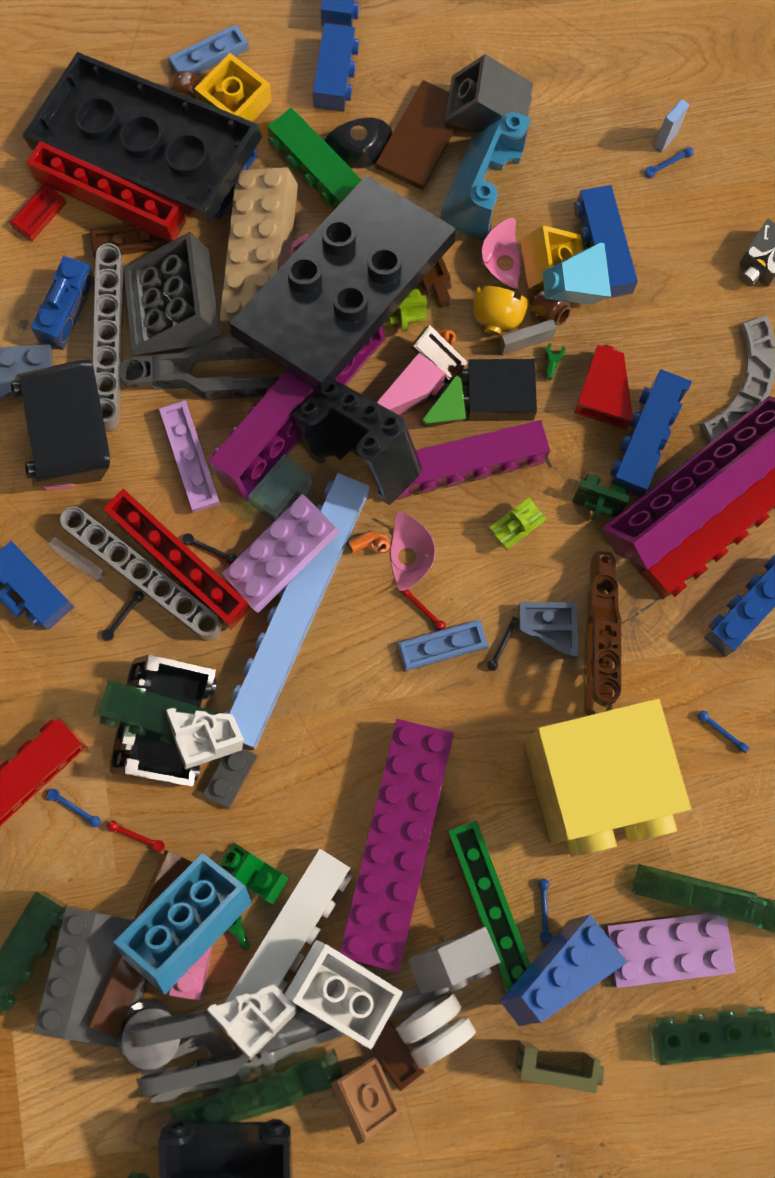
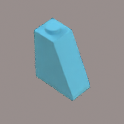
(579, 278)

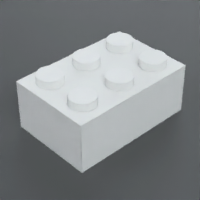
(343, 994)

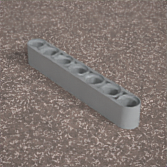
(108, 324)
(131, 563)

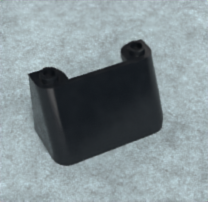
(63, 424)
(144, 755)
(225, 1150)

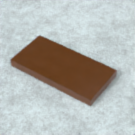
(418, 137)

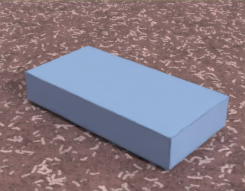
(671, 125)

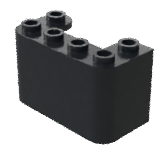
(348, 422)

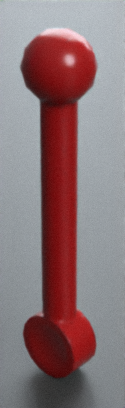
(439, 624)
(157, 845)

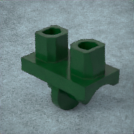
(601, 499)

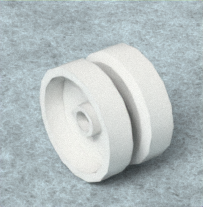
(438, 1033)

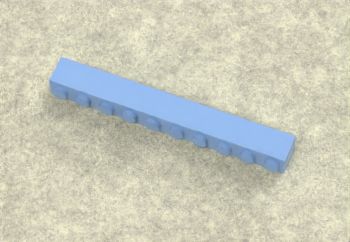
(294, 615)

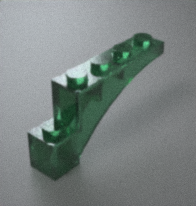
(706, 897)
(263, 1093)

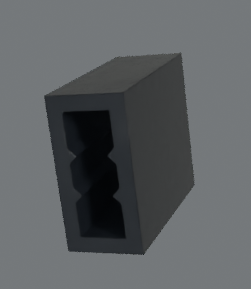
(500, 389)

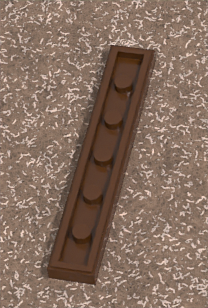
(123, 978)

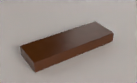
(127, 238)

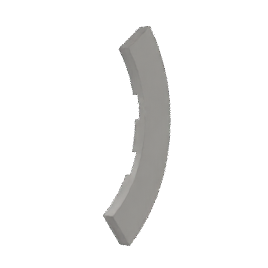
(758, 377)

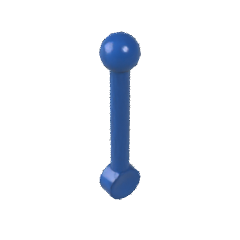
(651, 171)
(704, 716)
(54, 795)
(545, 935)

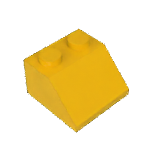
(545, 249)

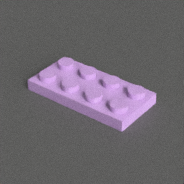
(280, 553)
(672, 949)

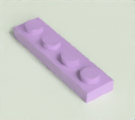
(189, 456)

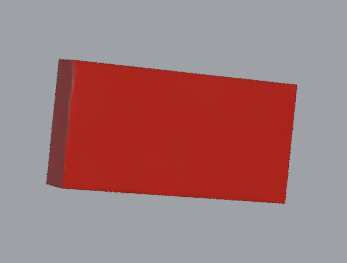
(38, 212)

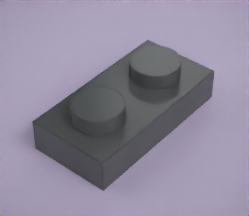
(230, 777)

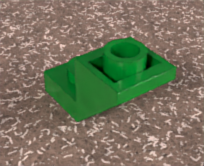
(254, 873)

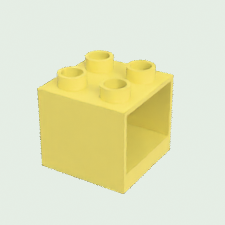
(607, 776)

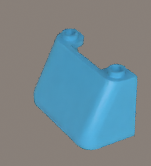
(472, 198)

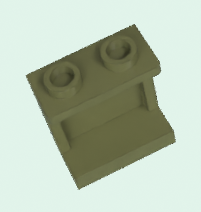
(583, 1080)

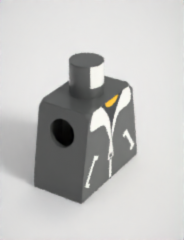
(760, 257)

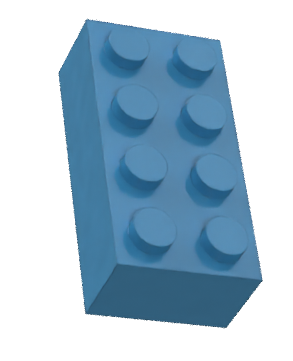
(183, 923)

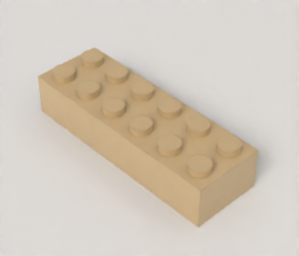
(258, 235)

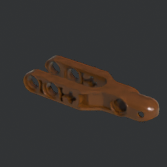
(602, 633)

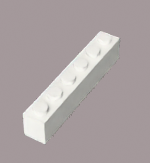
(294, 926)

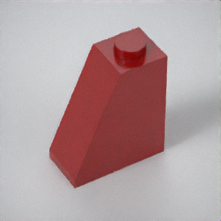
(606, 389)

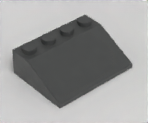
(171, 297)
(78, 975)

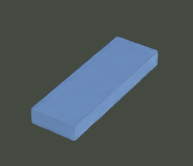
(209, 51)
(442, 645)

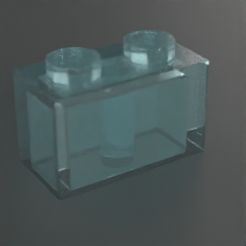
(280, 488)

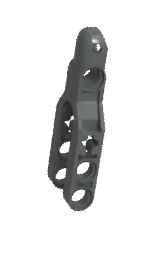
(174, 371)
(298, 1028)

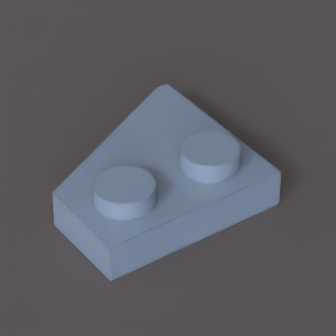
(20, 360)
(551, 625)

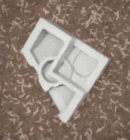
(204, 736)
(254, 1018)

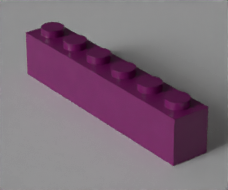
(480, 456)

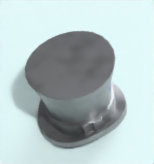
(150, 1056)

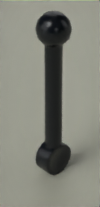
(188, 539)
(108, 634)
(492, 665)

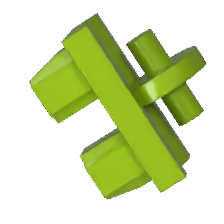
(410, 311)
(517, 524)

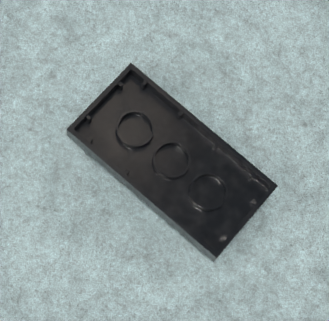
(145, 134)
(343, 283)

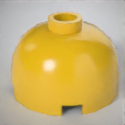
(498, 309)

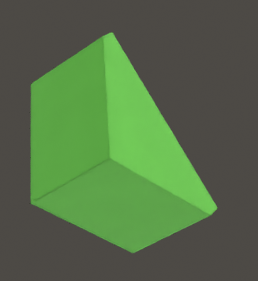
(448, 406)

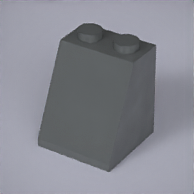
(485, 94)

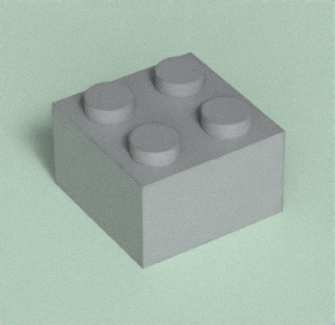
(454, 962)

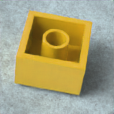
(235, 89)

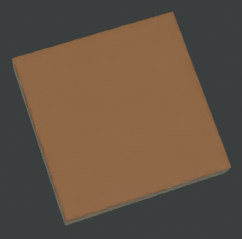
(366, 1099)

